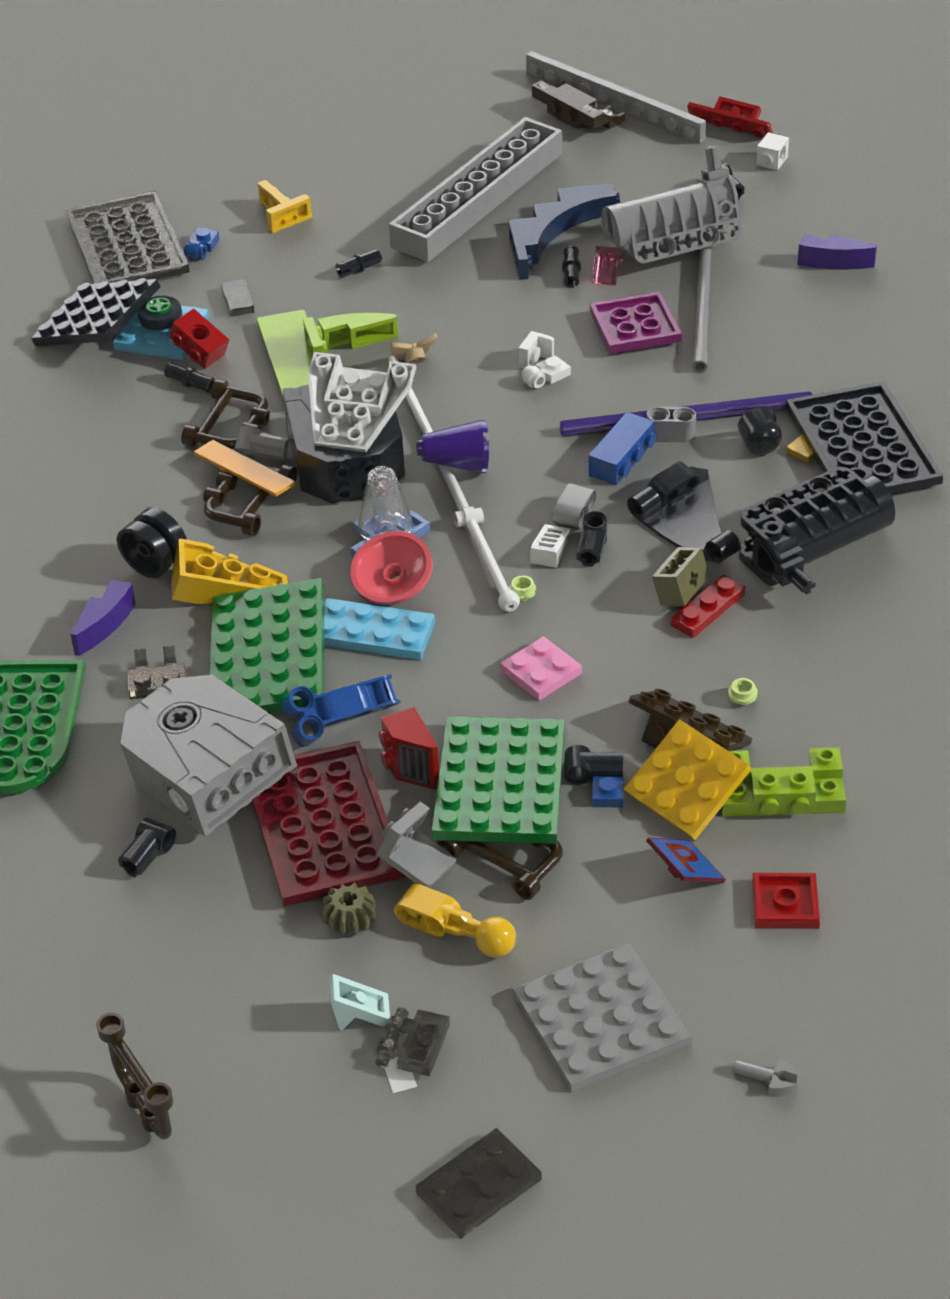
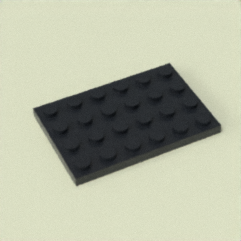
(867, 434)

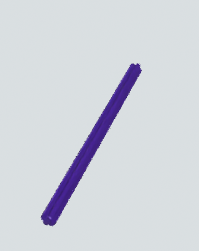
(703, 411)

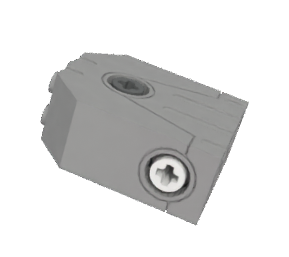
(204, 749)

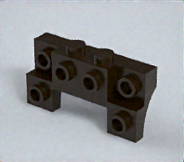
(575, 106)

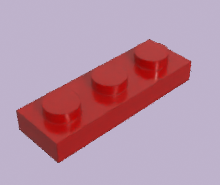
(708, 606)

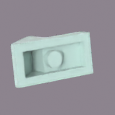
(359, 1001)

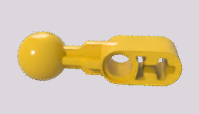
(442, 914)

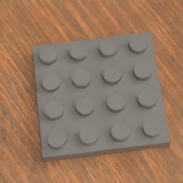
(601, 1017)

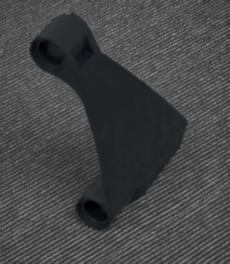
(683, 512)

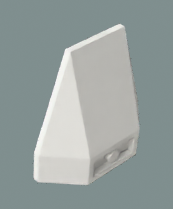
(353, 403)

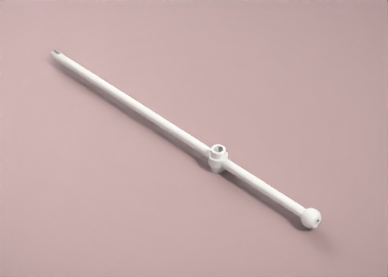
(467, 516)

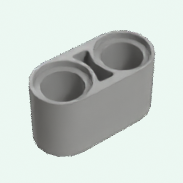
(673, 423)
(573, 505)

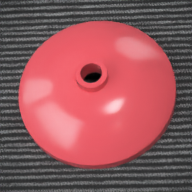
(387, 557)

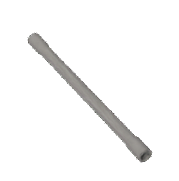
(700, 353)

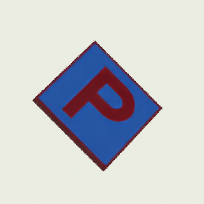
(685, 860)

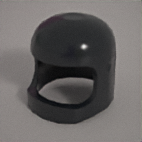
(760, 430)

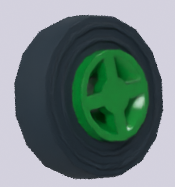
(160, 312)

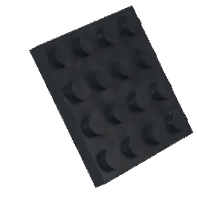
(95, 312)

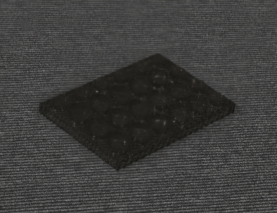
(127, 239)

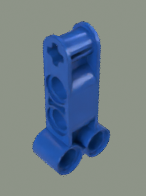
(337, 706)

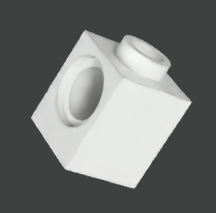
(772, 151)

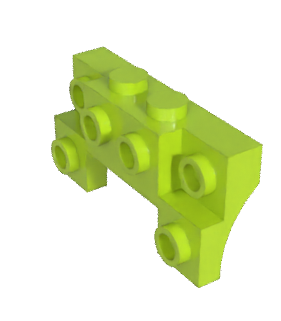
(790, 789)

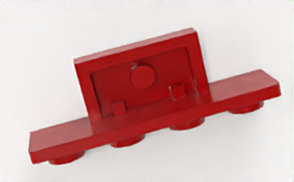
(734, 115)

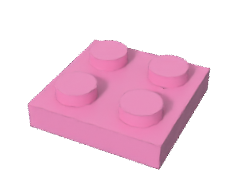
(541, 668)

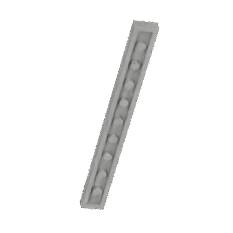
(618, 97)

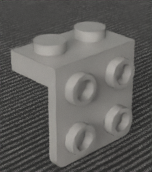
(413, 851)

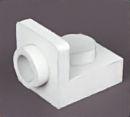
(535, 346)

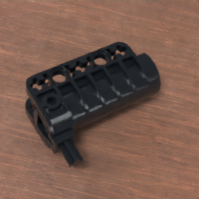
(812, 524)

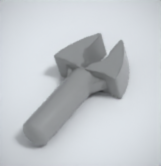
(770, 1076)

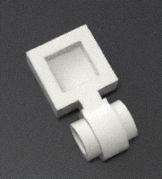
(549, 370)

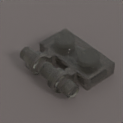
(421, 1045)

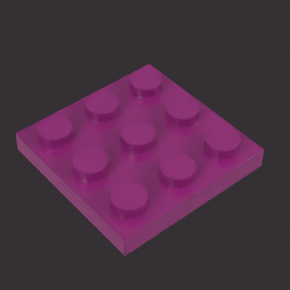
(635, 322)

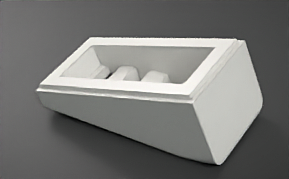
(549, 545)

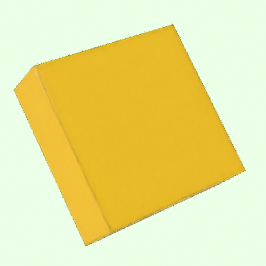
(800, 449)

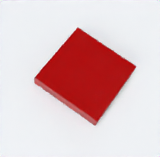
(785, 901)

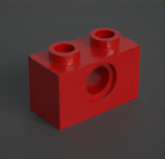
(199, 338)

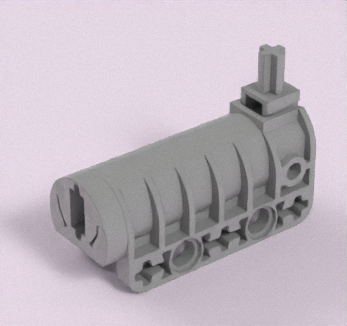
(676, 216)

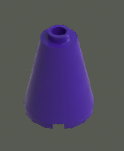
(457, 447)

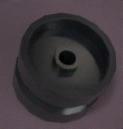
(150, 542)

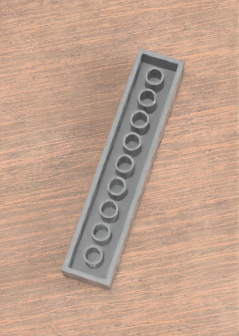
(475, 189)

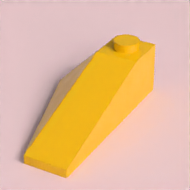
(204, 574)

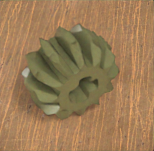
(348, 909)

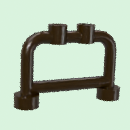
(224, 393)
(248, 520)
(527, 881)
(141, 1093)

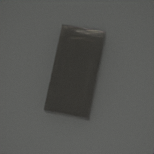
(237, 297)

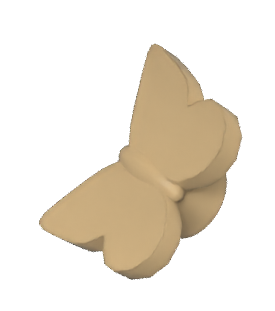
(414, 352)

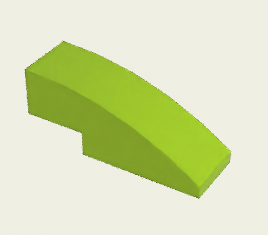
(358, 329)

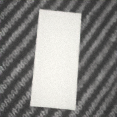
(399, 1079)

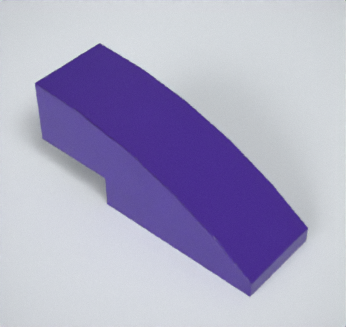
(836, 253)
(102, 616)

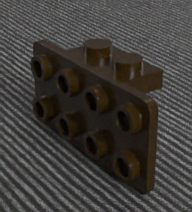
(667, 711)

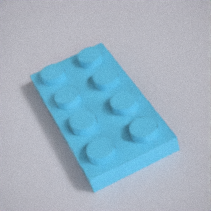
(376, 629)

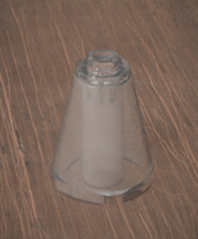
(383, 505)

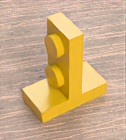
(282, 211)

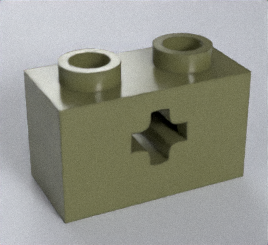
(680, 576)

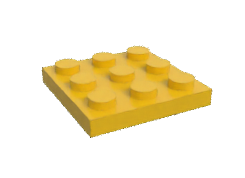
(687, 779)

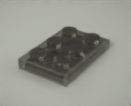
(478, 1183)

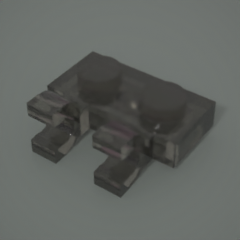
(146, 680)

